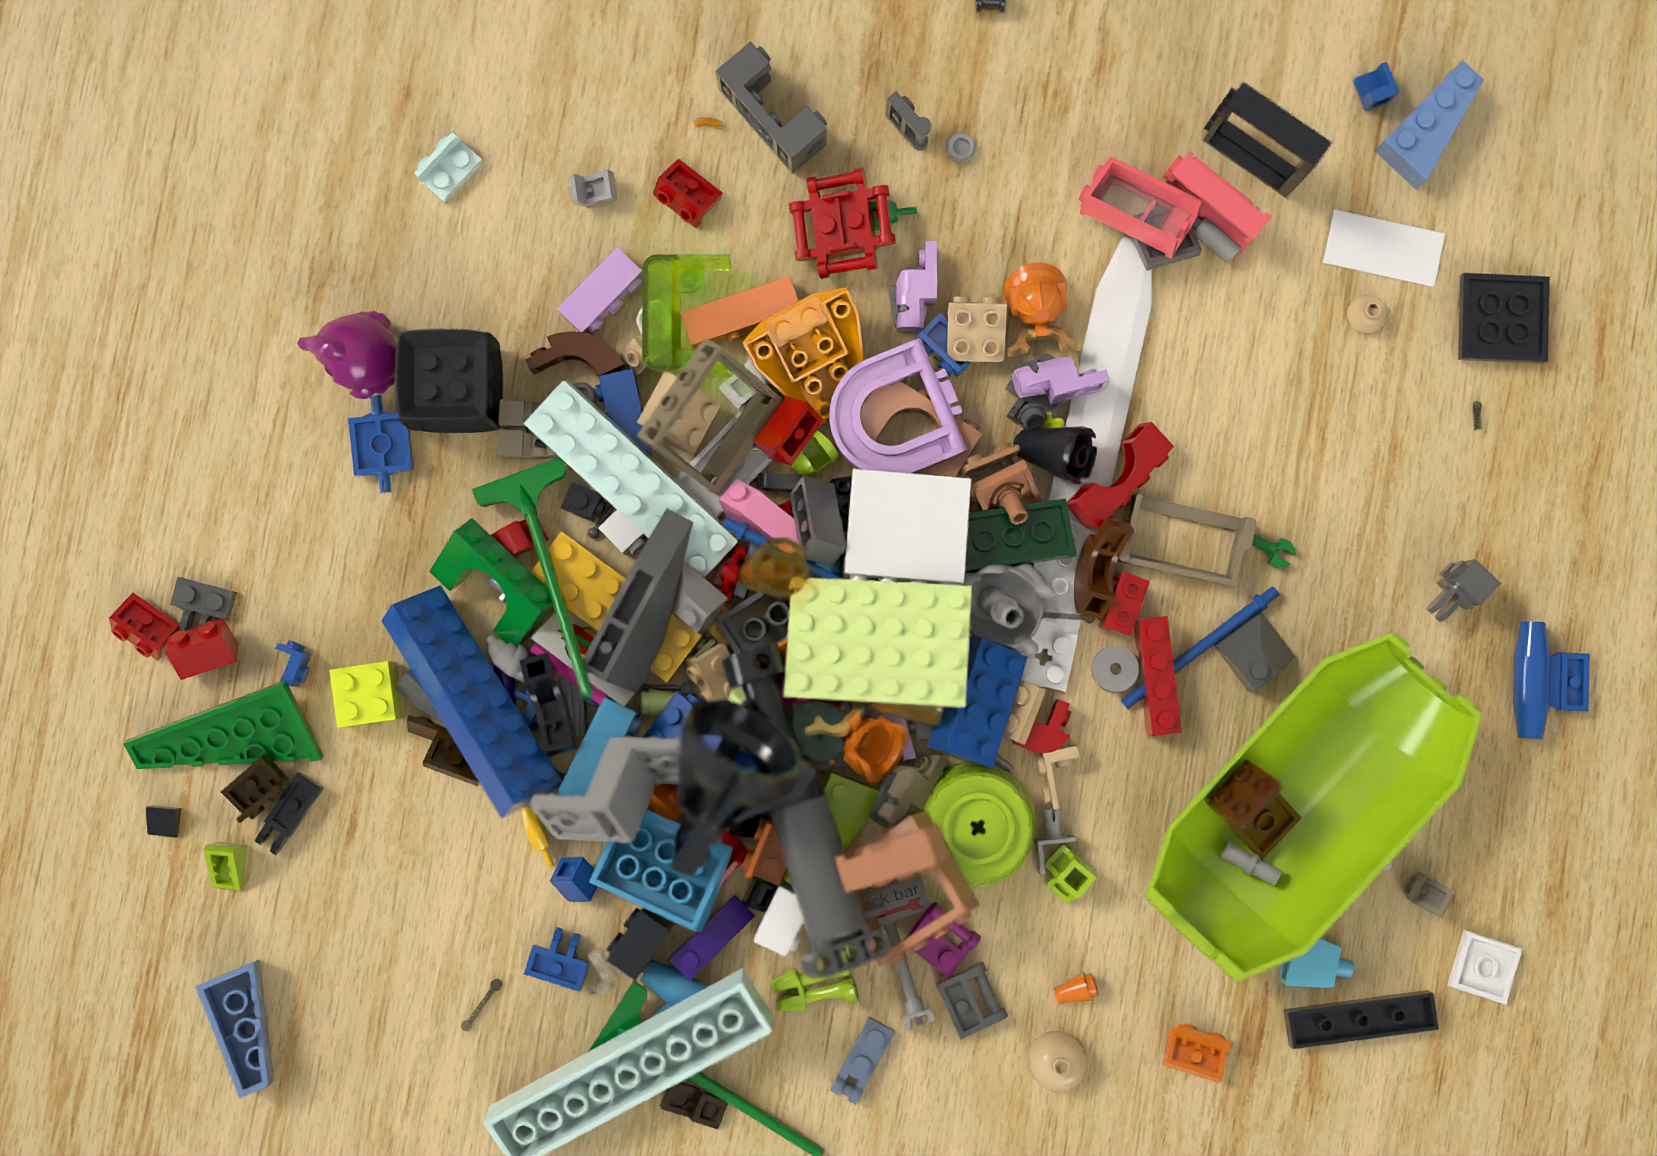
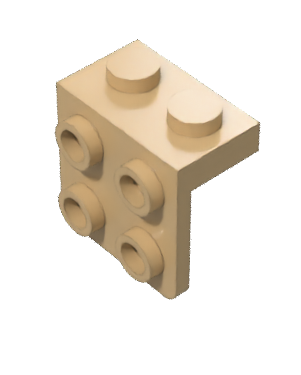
(976, 329)

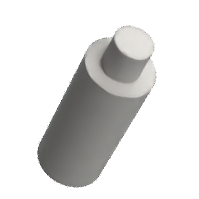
(1215, 239)

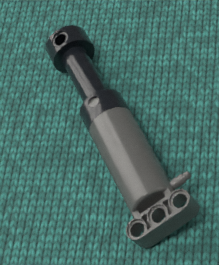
(809, 838)

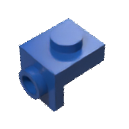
(296, 668)
(529, 713)

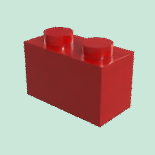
(788, 430)
(201, 649)

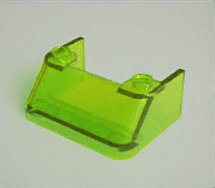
(662, 284)

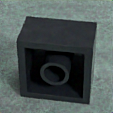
(636, 947)

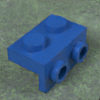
(935, 343)

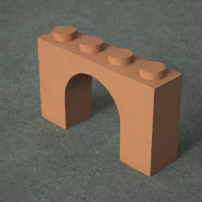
(899, 399)

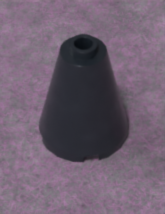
(1059, 450)

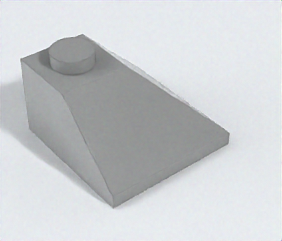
(697, 600)

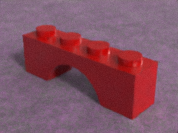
(1143, 451)
(1156, 658)

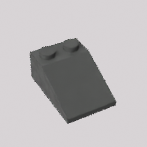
(756, 622)

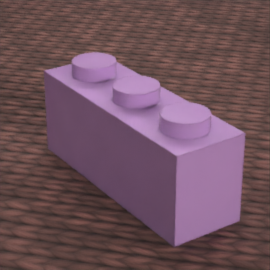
(602, 293)

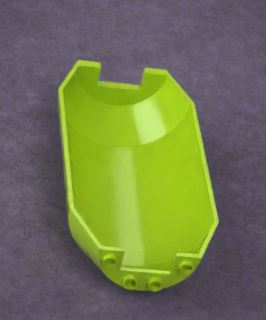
(1363, 761)

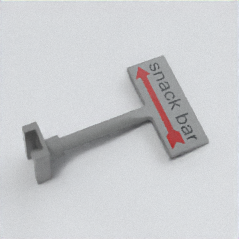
(900, 902)

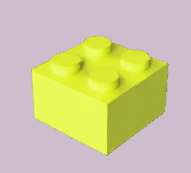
(366, 694)

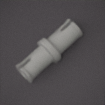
(1251, 864)

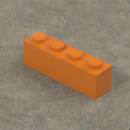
(737, 313)

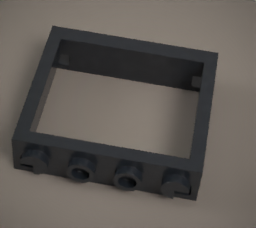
(1275, 124)

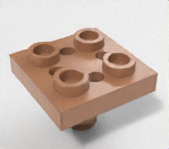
(1008, 490)

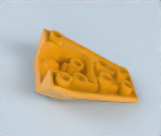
(809, 347)

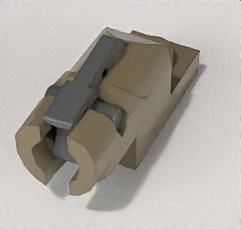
(906, 789)

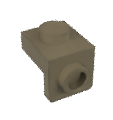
(1429, 894)

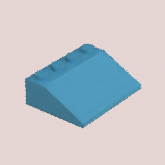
(645, 876)

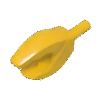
(537, 834)

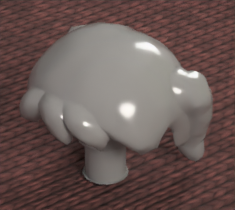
(1008, 605)

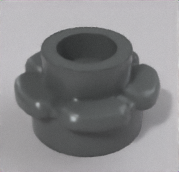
(1032, 416)

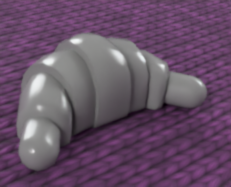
(507, 656)

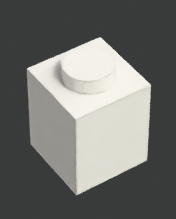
(622, 533)

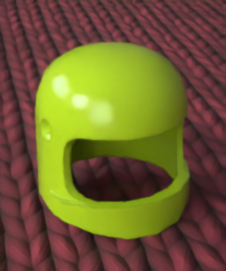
(815, 455)

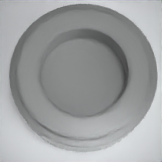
(960, 148)

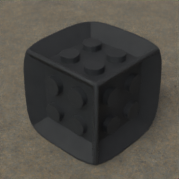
(448, 380)

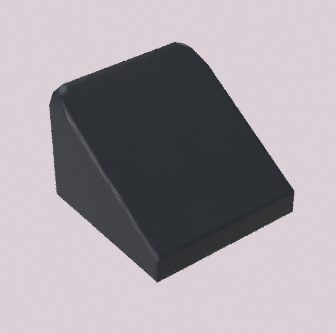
(163, 820)

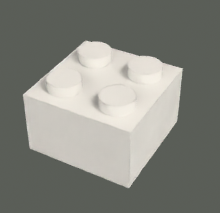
(781, 922)

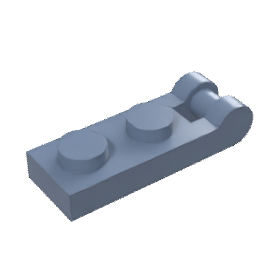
(863, 1059)

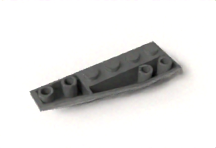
(642, 609)

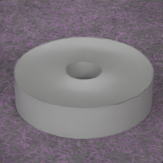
(1128, 669)

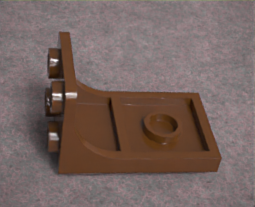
(1254, 808)

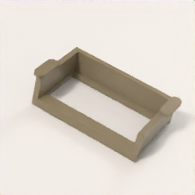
(1242, 540)

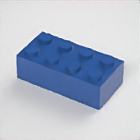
(991, 686)

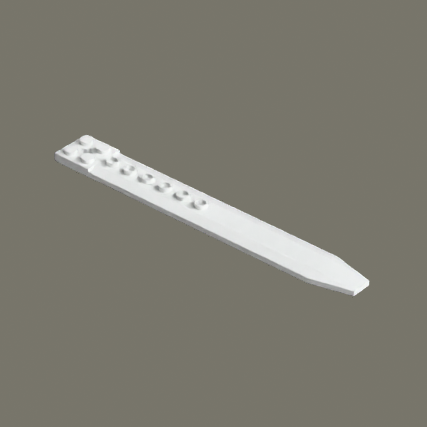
(1113, 344)

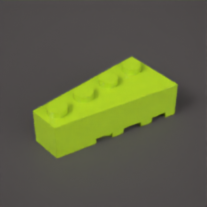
(849, 803)

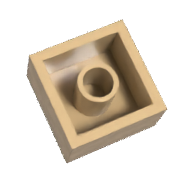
(693, 421)

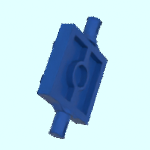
(380, 445)

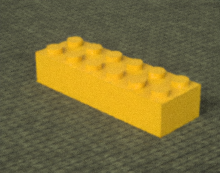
(591, 588)

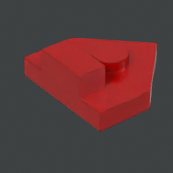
(728, 572)

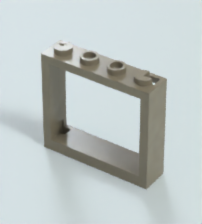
(741, 435)

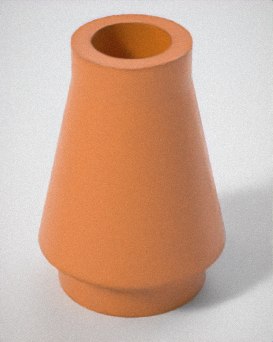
(1077, 989)

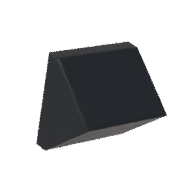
(747, 827)
(759, 894)

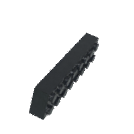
(1361, 1019)

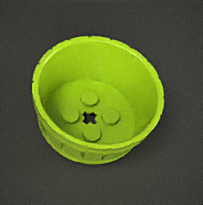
(986, 794)

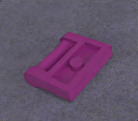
(940, 951)

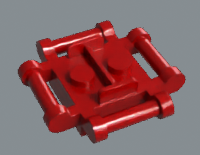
(842, 223)

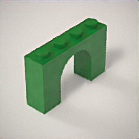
(525, 595)

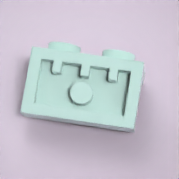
(447, 167)

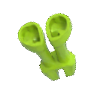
(844, 989)

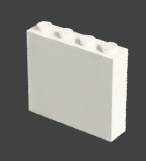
(907, 528)

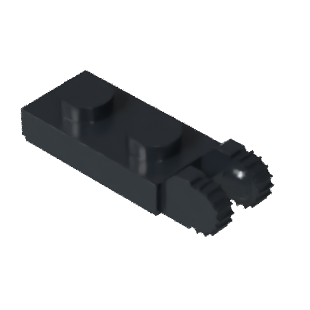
(289, 810)

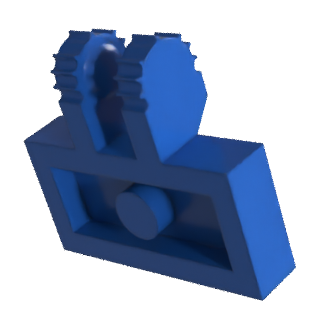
(556, 966)

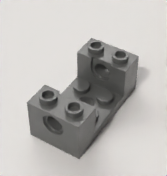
(741, 81)

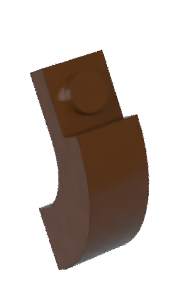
(577, 347)
(1096, 567)

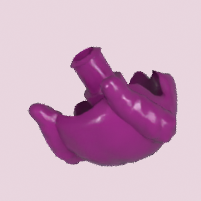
(356, 352)

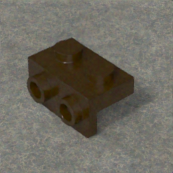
(255, 786)

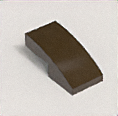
(694, 1103)

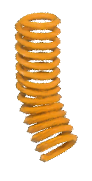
(705, 121)

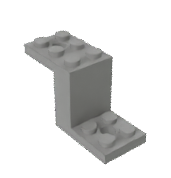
(616, 794)

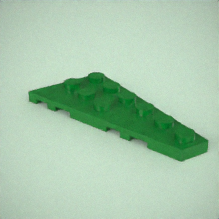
(231, 734)

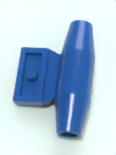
(1545, 680)

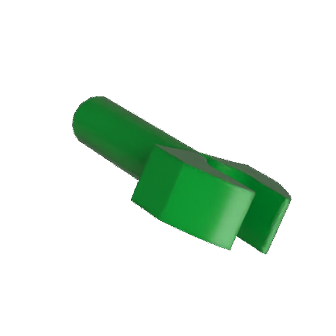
(1271, 548)

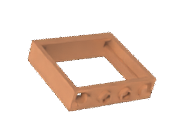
(954, 885)

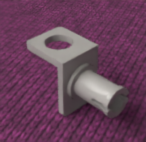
(1053, 835)

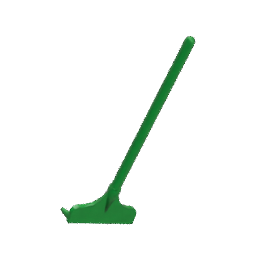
(523, 491)
(627, 1016)

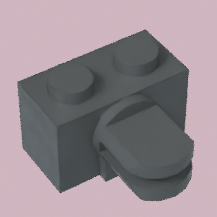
(1464, 586)

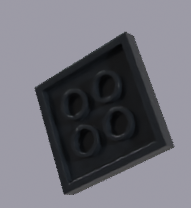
(1503, 318)

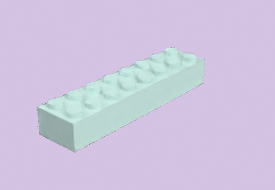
(626, 473)

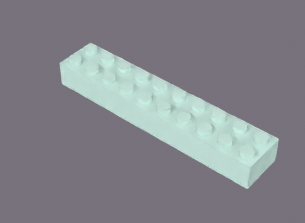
(630, 1068)

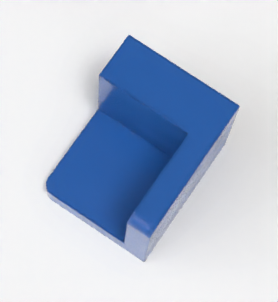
(1376, 87)
(573, 879)

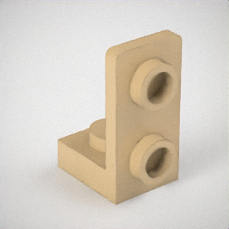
(1061, 757)

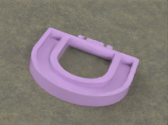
(878, 373)

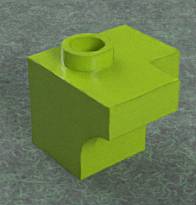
(1070, 873)

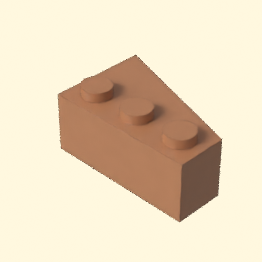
(893, 858)

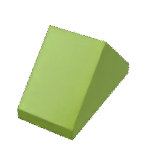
(225, 864)

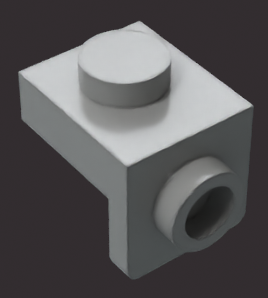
(593, 189)

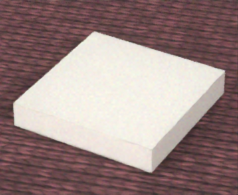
(1484, 967)

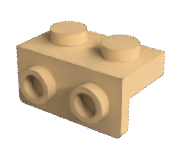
(709, 673)
(1024, 712)

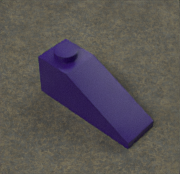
(717, 933)

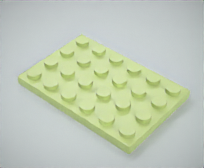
(879, 642)

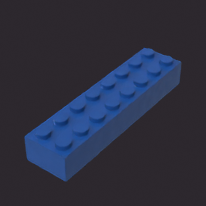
(470, 700)

